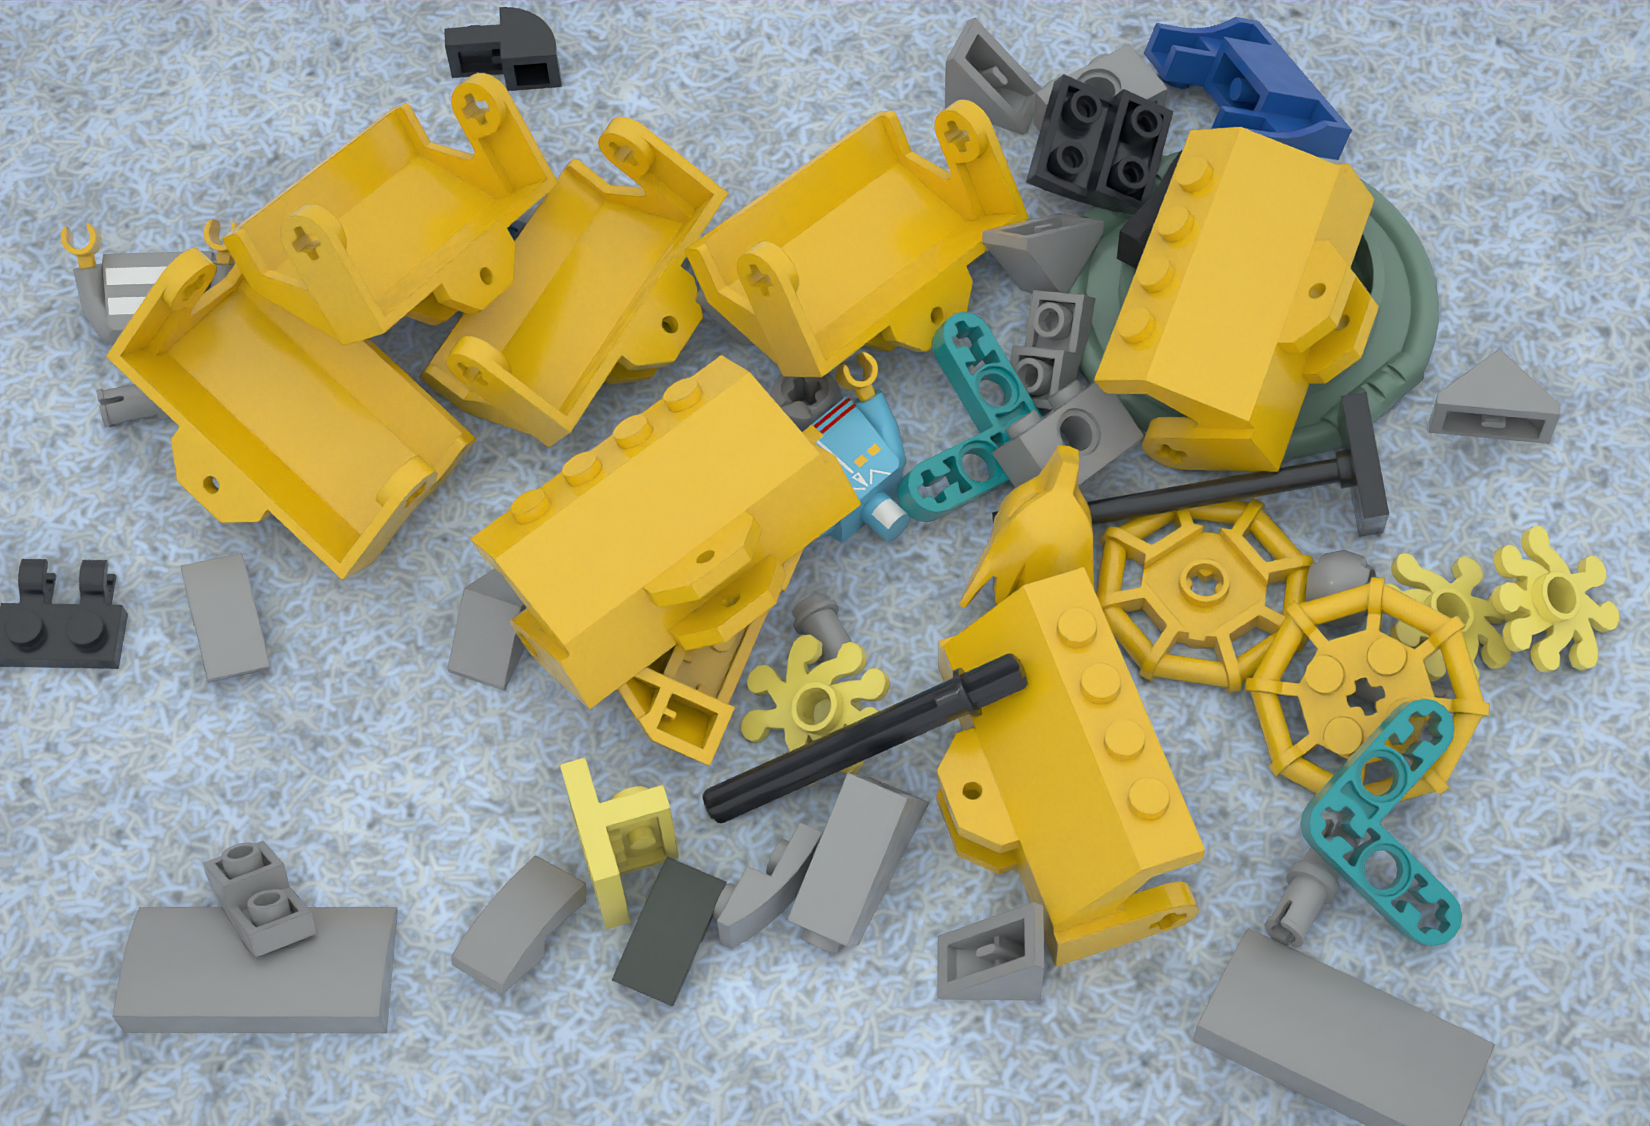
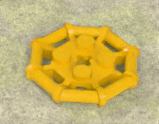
(1196, 618)
(1359, 657)

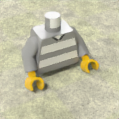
(119, 285)

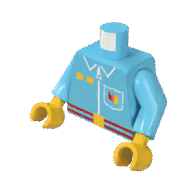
(869, 451)

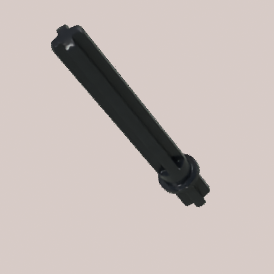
(866, 737)

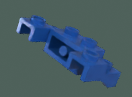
(1250, 83)

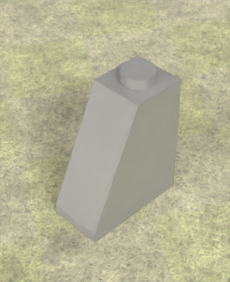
(855, 861)

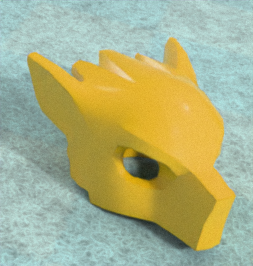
(1037, 531)

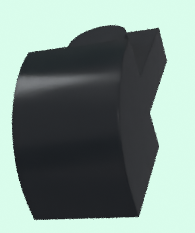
(517, 47)

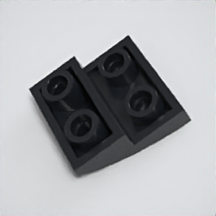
(1099, 146)

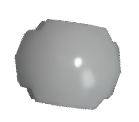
(819, 393)
(1337, 573)

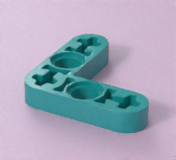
(988, 419)
(1366, 812)

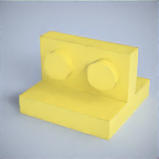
(618, 835)

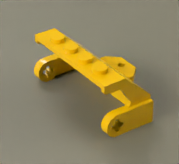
(399, 221)
(861, 243)
(590, 291)
(1242, 300)
(285, 415)
(664, 531)
(1067, 775)

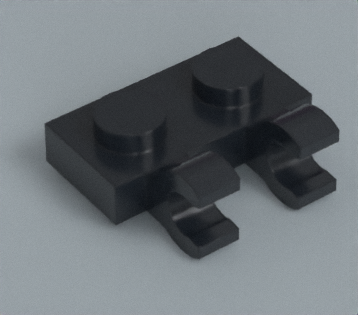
(62, 634)

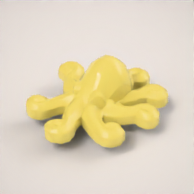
(1550, 599)
(1451, 601)
(812, 701)

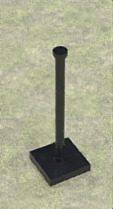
(1352, 467)

